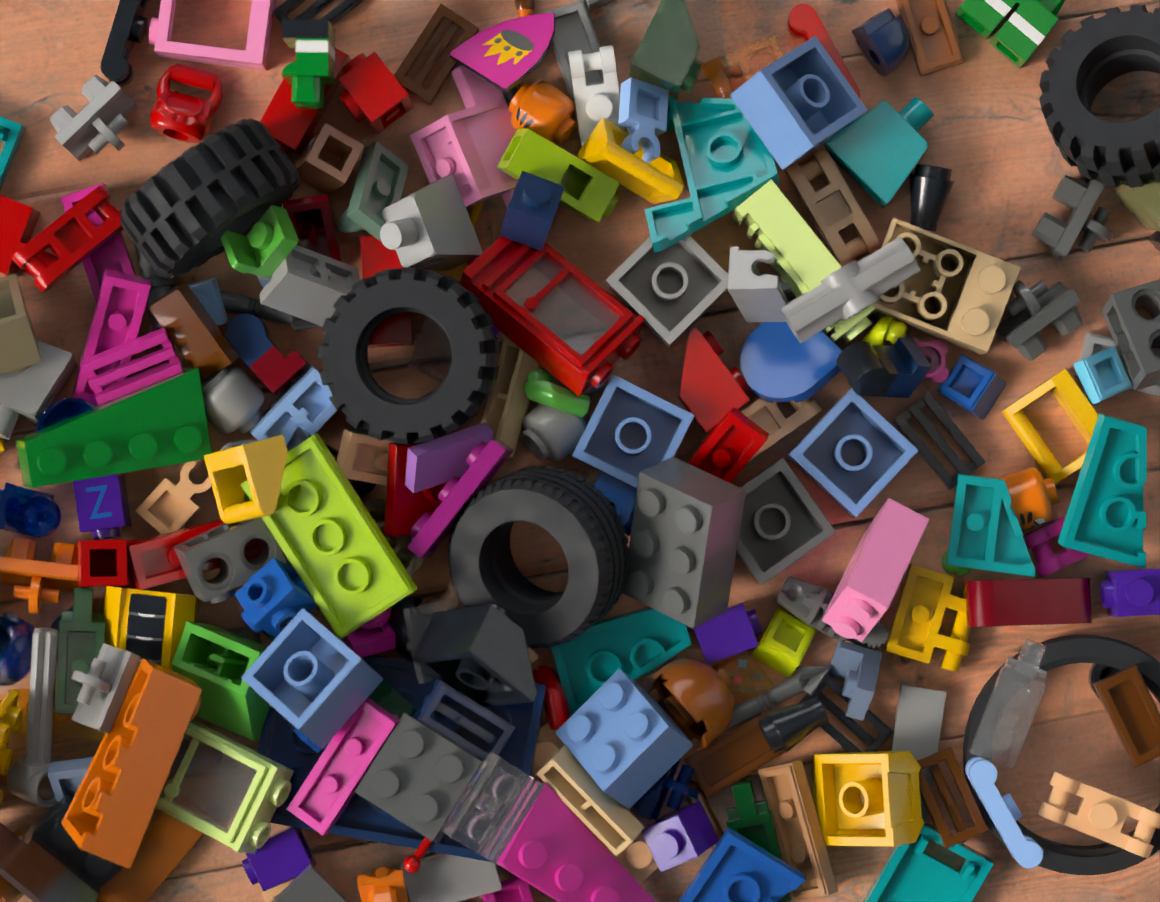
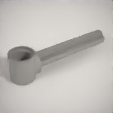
(28, 775)

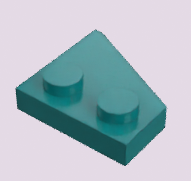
(986, 529)

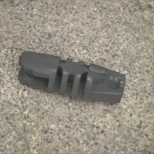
(809, 605)

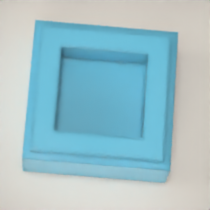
(1102, 375)

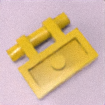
(920, 617)

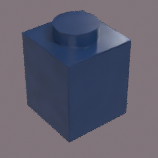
(531, 210)

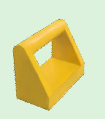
(653, 181)
(1075, 406)
(257, 462)

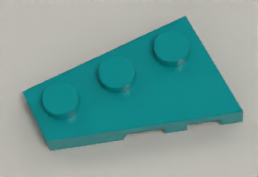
(1108, 497)
(627, 642)

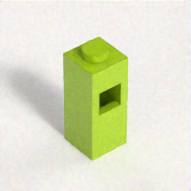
(586, 189)

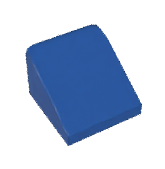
(972, 386)

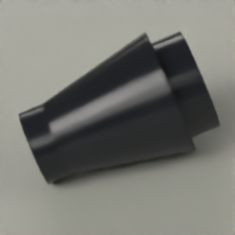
(928, 195)
(791, 724)

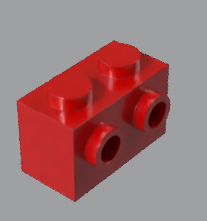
(373, 92)

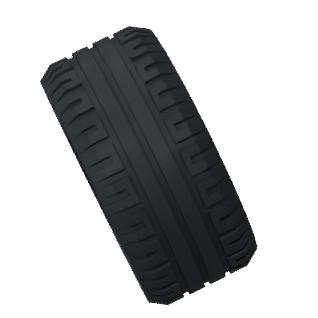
(580, 523)

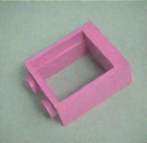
(253, 57)

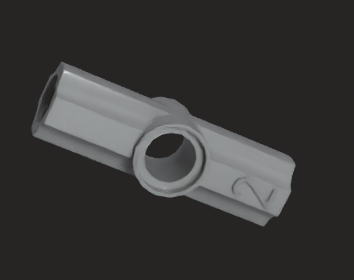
(850, 289)

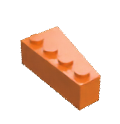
(132, 764)

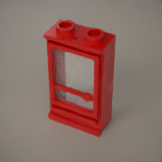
(553, 312)

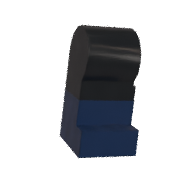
(884, 369)

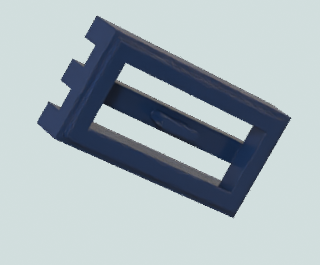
(432, 703)

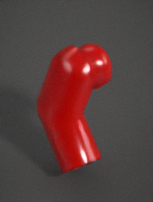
(555, 698)

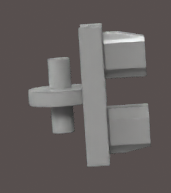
(96, 122)
(104, 687)

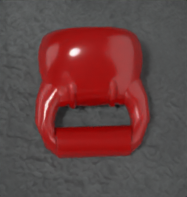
(183, 115)

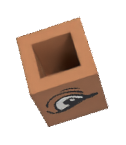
(328, 159)

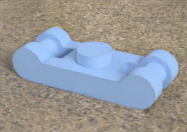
(1002, 812)

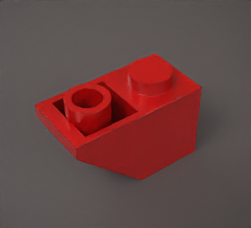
(706, 384)

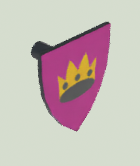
(508, 50)

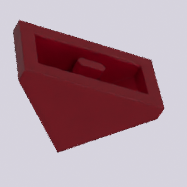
(315, 224)

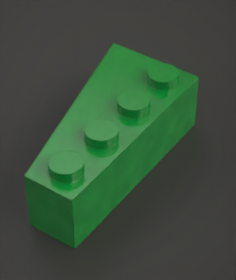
(132, 433)

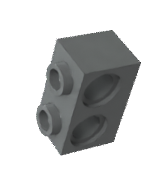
(1134, 334)
(227, 545)

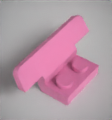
(470, 142)

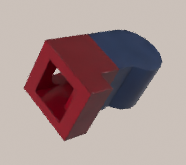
(252, 343)

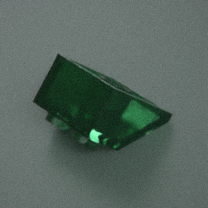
(669, 50)

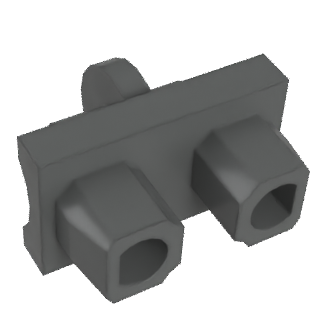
(1081, 199)
(1035, 310)

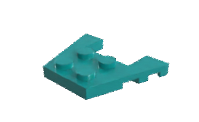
(721, 163)

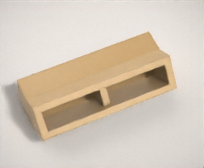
(508, 400)
(600, 812)

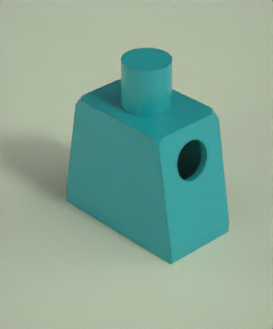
(882, 147)

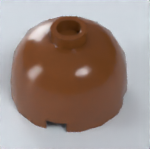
(695, 698)

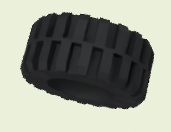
(1076, 75)
(204, 193)
(347, 355)

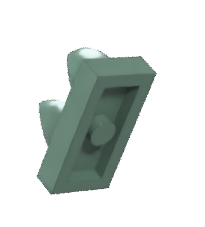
(374, 188)

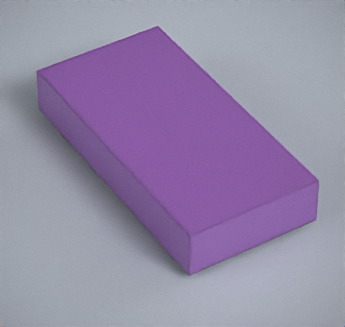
(443, 457)

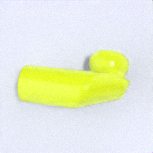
(885, 330)

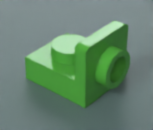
(264, 245)

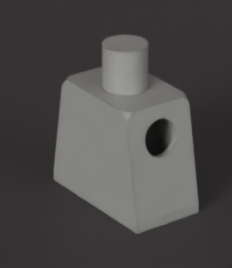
(431, 228)
(35, 389)

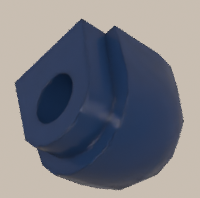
(883, 41)

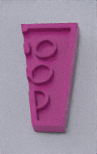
(565, 858)

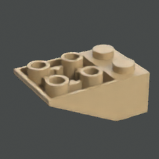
(954, 294)

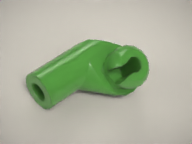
(542, 390)

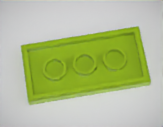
(334, 540)

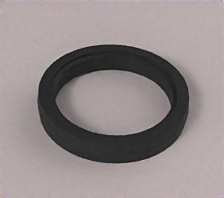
(1062, 651)

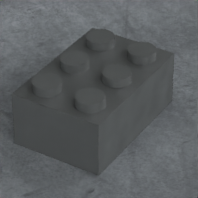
(684, 541)

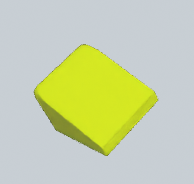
(783, 643)

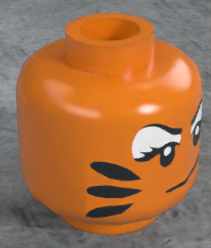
(543, 111)
(1031, 497)

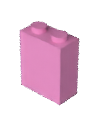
(875, 570)

